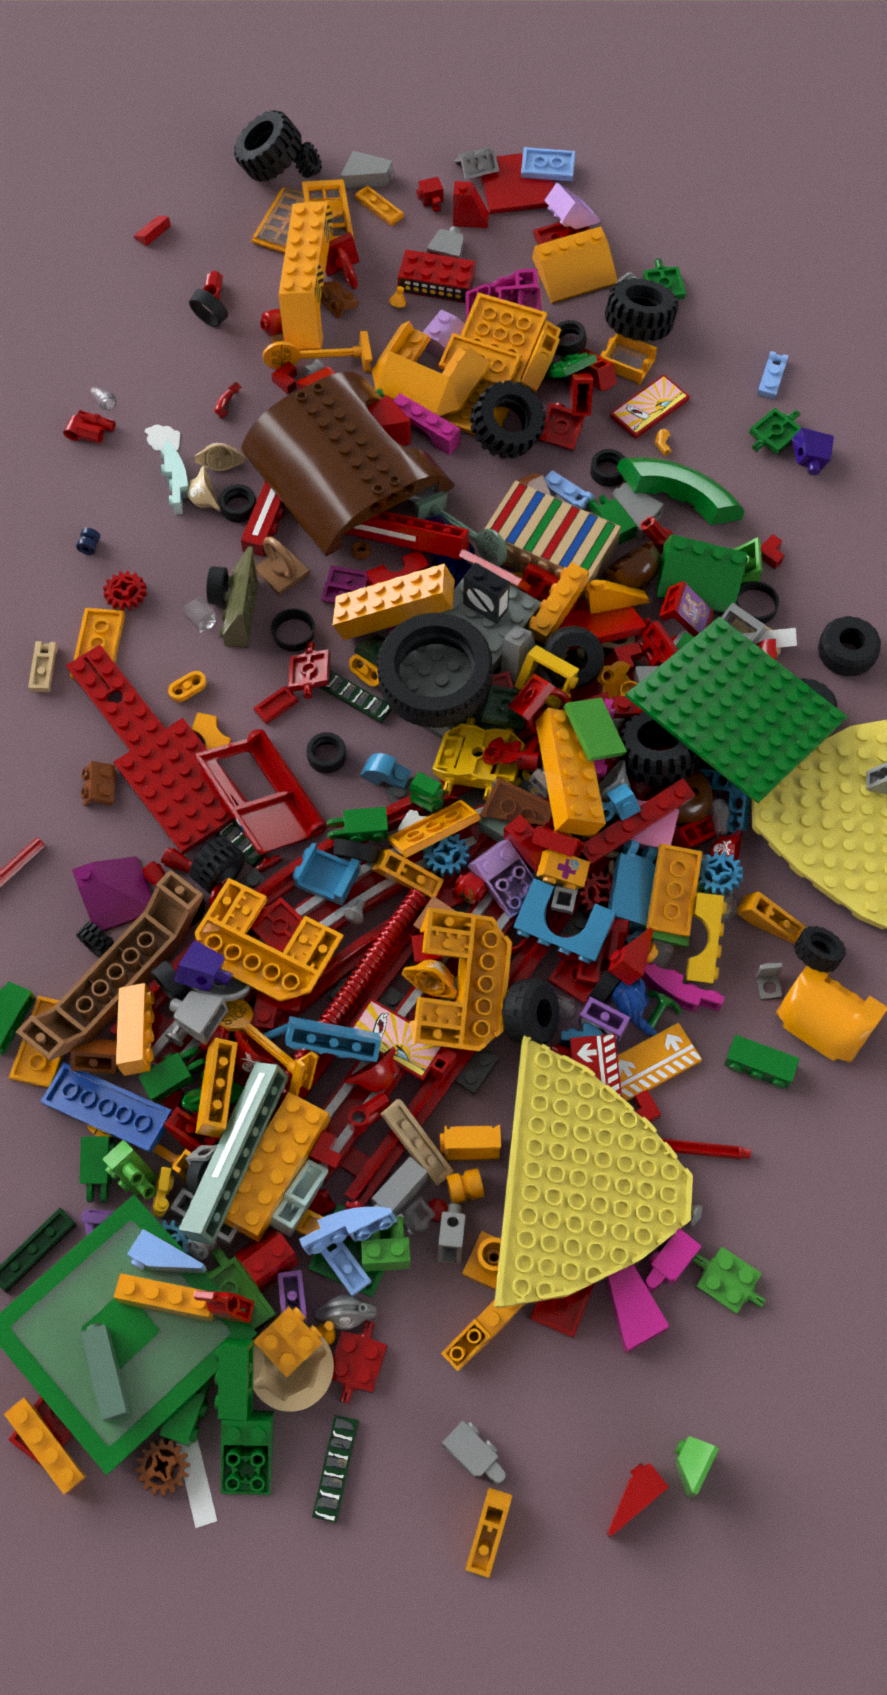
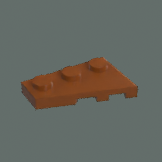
(510, 801)

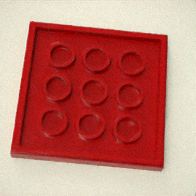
(509, 192)
(606, 625)

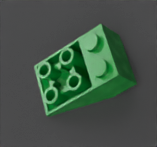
(247, 1454)

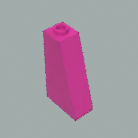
(634, 1309)

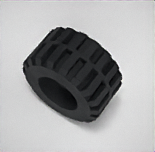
(217, 862)

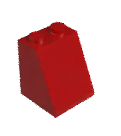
(392, 420)
(267, 1258)

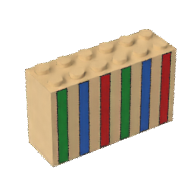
(552, 533)

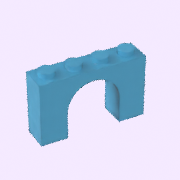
(533, 922)

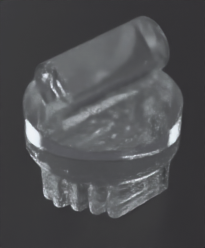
(664, 955)

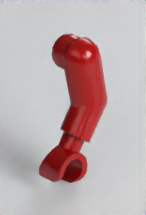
(225, 398)

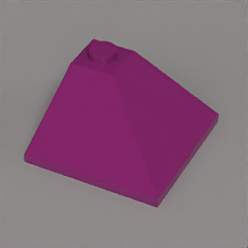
(113, 891)

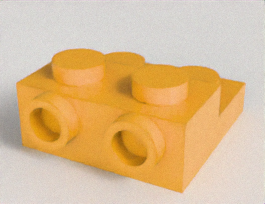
(289, 1340)

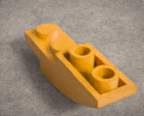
(541, 356)
(478, 1334)

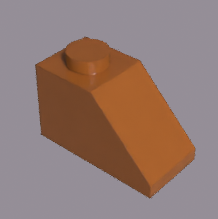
(95, 1057)

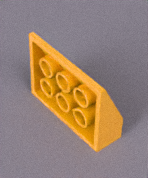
(575, 264)

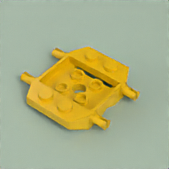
(458, 765)

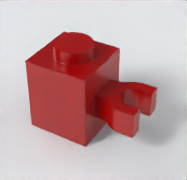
(430, 193)

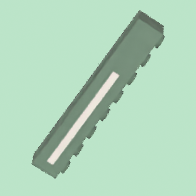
(233, 1153)

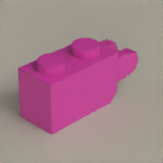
(672, 1260)

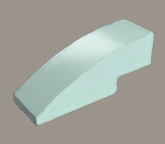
(298, 1197)

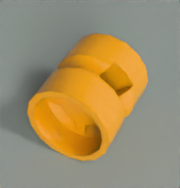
(465, 1186)

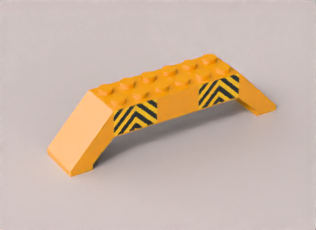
(305, 271)

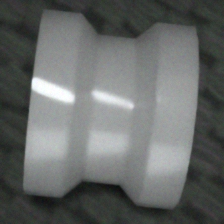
(314, 367)
(200, 1250)

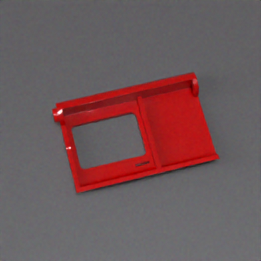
(273, 819)

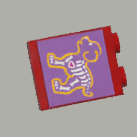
(686, 608)

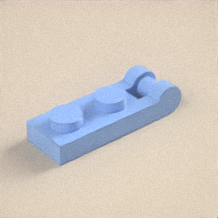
(772, 375)
(567, 490)
(346, 1268)

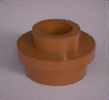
(361, 546)

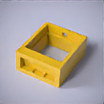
(556, 664)

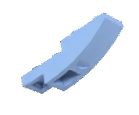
(355, 1222)

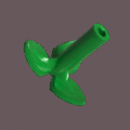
(664, 1001)

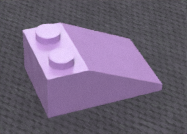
(440, 331)

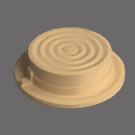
(301, 1388)

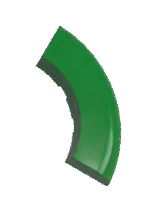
(683, 484)

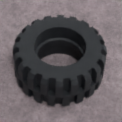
(267, 145)
(641, 309)
(520, 401)
(650, 765)

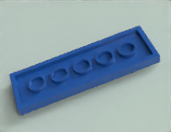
(107, 1108)

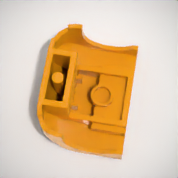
(829, 1015)

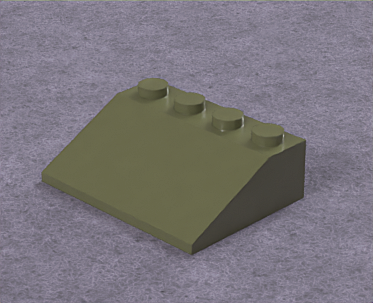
(240, 602)

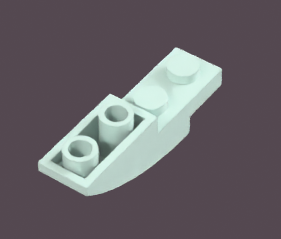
(175, 476)

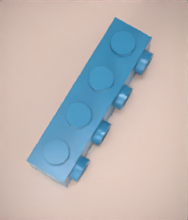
(332, 1039)

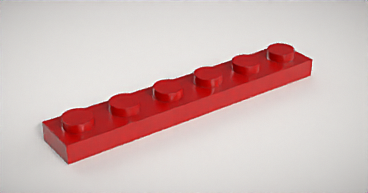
(625, 830)

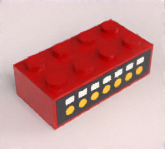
(436, 275)

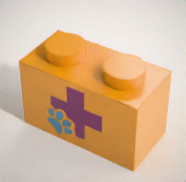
(562, 869)

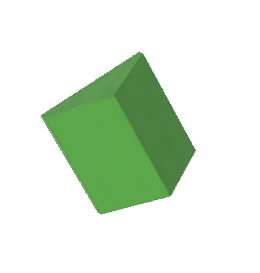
(753, 564)

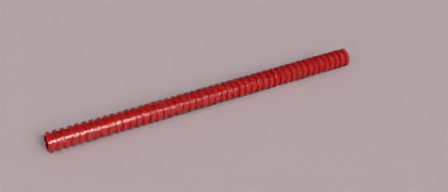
(364, 971)

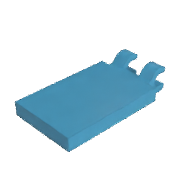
(633, 884)

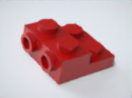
(562, 427)

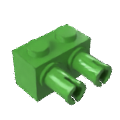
(131, 1170)
(387, 1253)

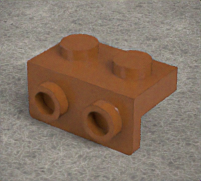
(337, 298)
(98, 783)

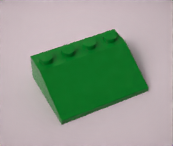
(706, 568)

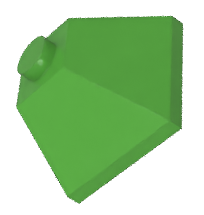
(694, 1463)

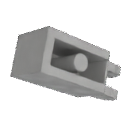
(473, 1453)

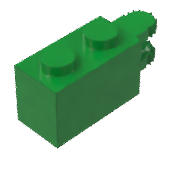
(615, 513)
(360, 825)
(170, 1074)
(93, 1167)
(183, 1424)

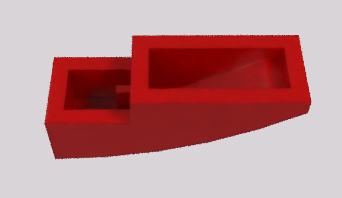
(541, 580)

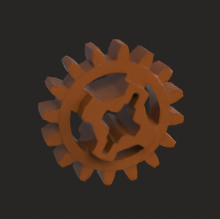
(153, 1473)

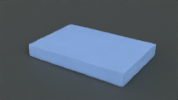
(548, 164)

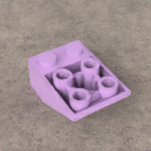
(504, 876)

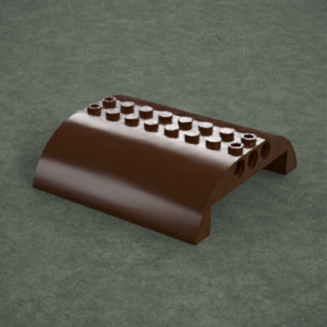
(335, 459)

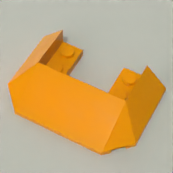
(440, 393)
(255, 963)
(481, 981)

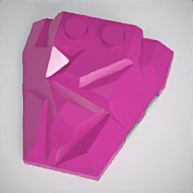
(520, 288)

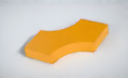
(206, 728)

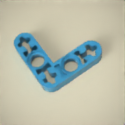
(734, 794)

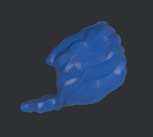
(632, 1002)

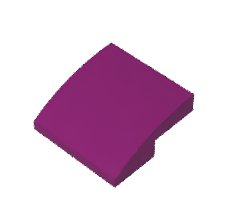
(341, 581)

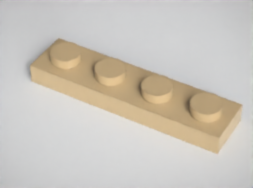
(416, 1142)

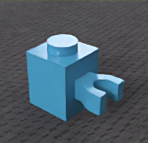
(621, 803)

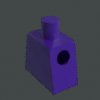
(812, 449)
(202, 968)

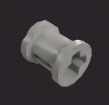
(176, 1035)

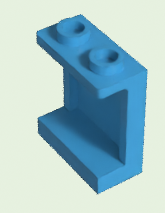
(326, 874)

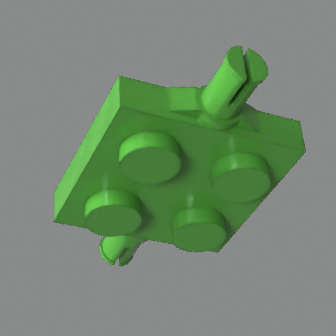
(729, 1280)

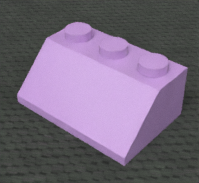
(570, 208)

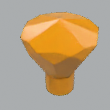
(398, 299)
(327, 1331)

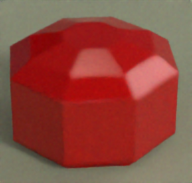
(438, 1206)

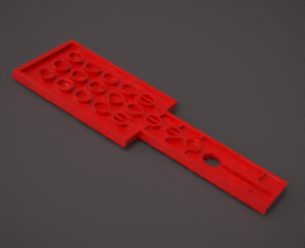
(159, 758)

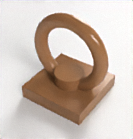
(281, 568)

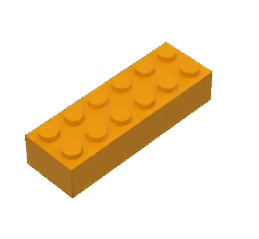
(393, 602)
(569, 776)
(276, 1164)

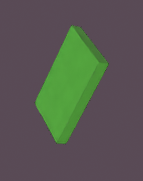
(595, 729)

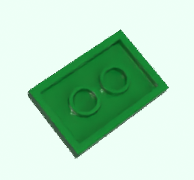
(569, 365)

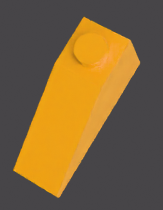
(607, 596)
(407, 873)
(768, 916)
(488, 1532)

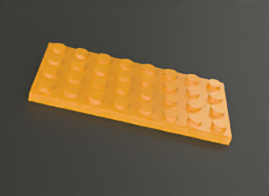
(505, 327)

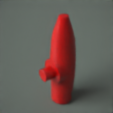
(268, 863)

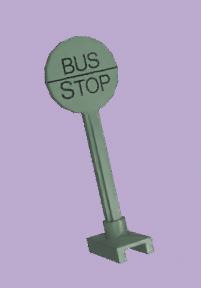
(489, 542)

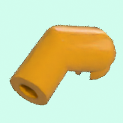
(660, 441)

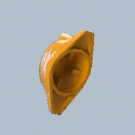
(431, 978)

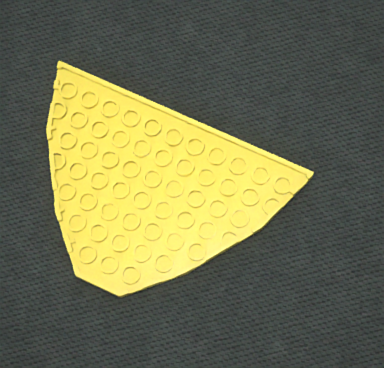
(833, 825)
(583, 1183)

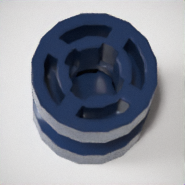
(88, 541)

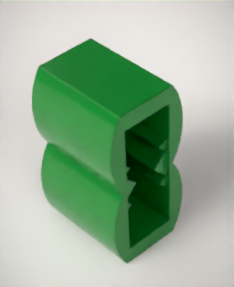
(426, 793)

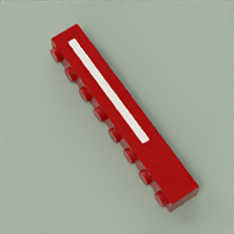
(263, 520)
(414, 534)

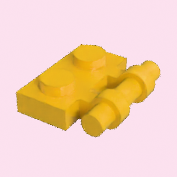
(163, 1186)

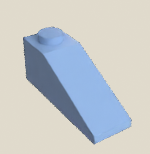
(158, 1255)

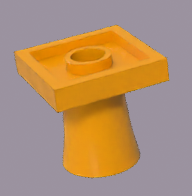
(479, 1266)

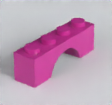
(441, 432)

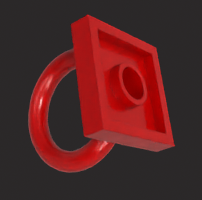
(341, 257)
(533, 697)

